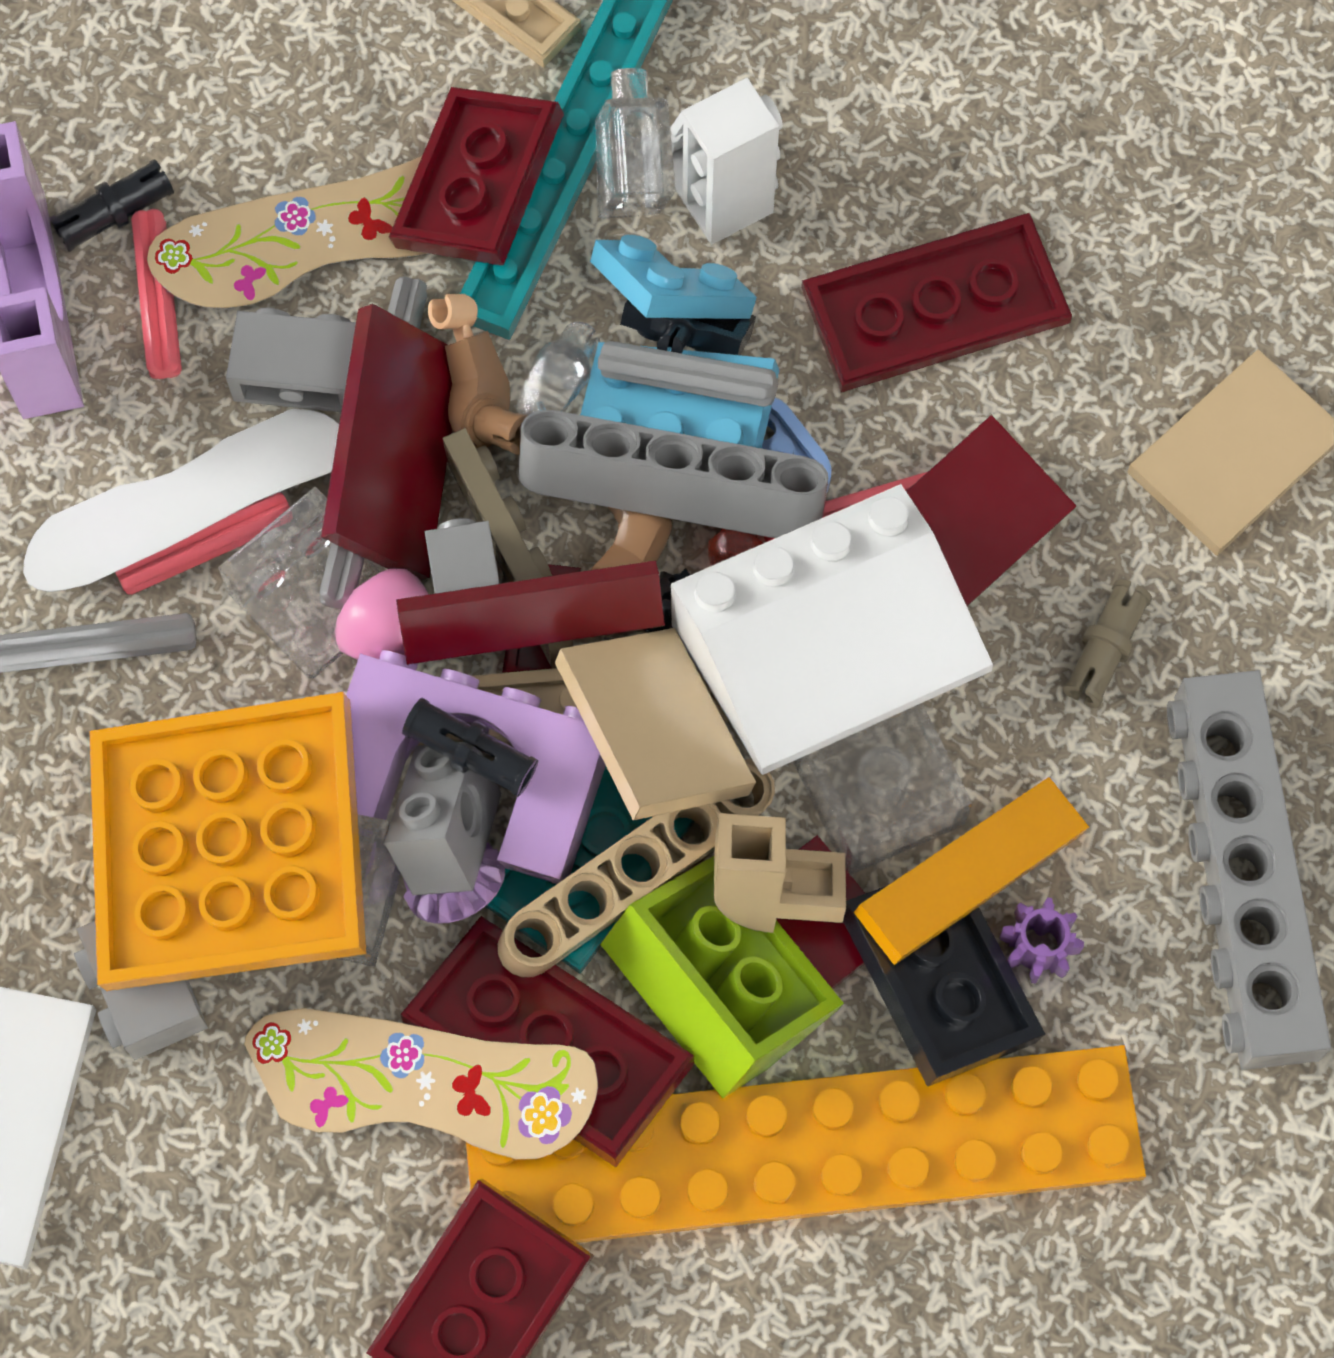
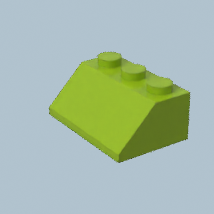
(715, 985)

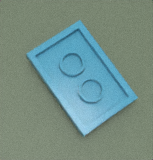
(679, 410)

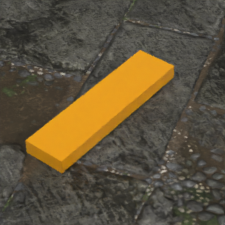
(970, 870)

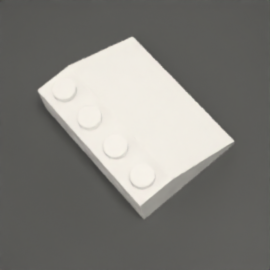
(829, 628)

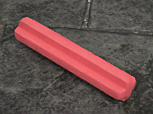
(156, 301)
(203, 545)

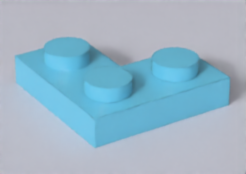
(667, 290)

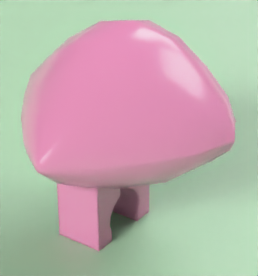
(371, 616)

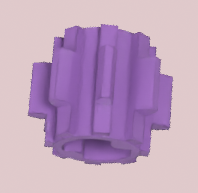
(1041, 957)

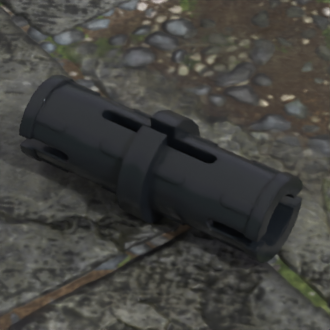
(112, 205)
(431, 725)

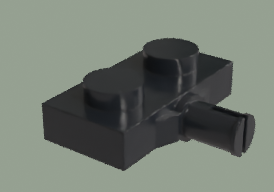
(701, 334)

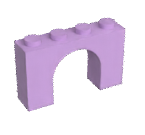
(34, 323)
(553, 807)

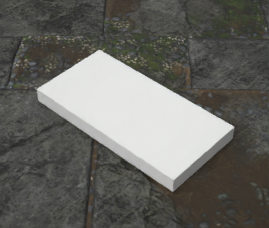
(39, 1070)

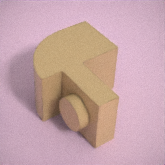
(765, 881)

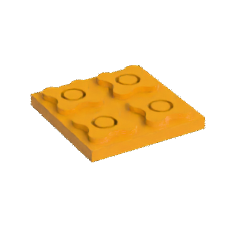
(226, 842)

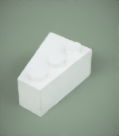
(727, 159)

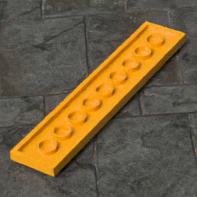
(842, 1148)

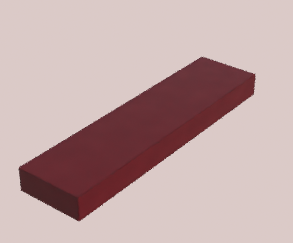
(530, 612)

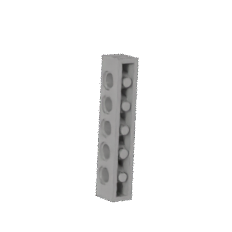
(1237, 709)

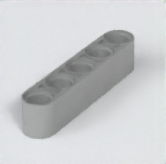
(670, 474)

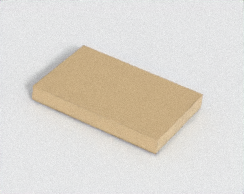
(1236, 452)
(654, 723)

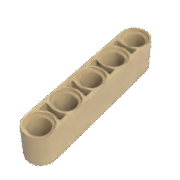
(612, 887)

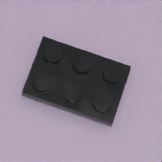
(950, 996)

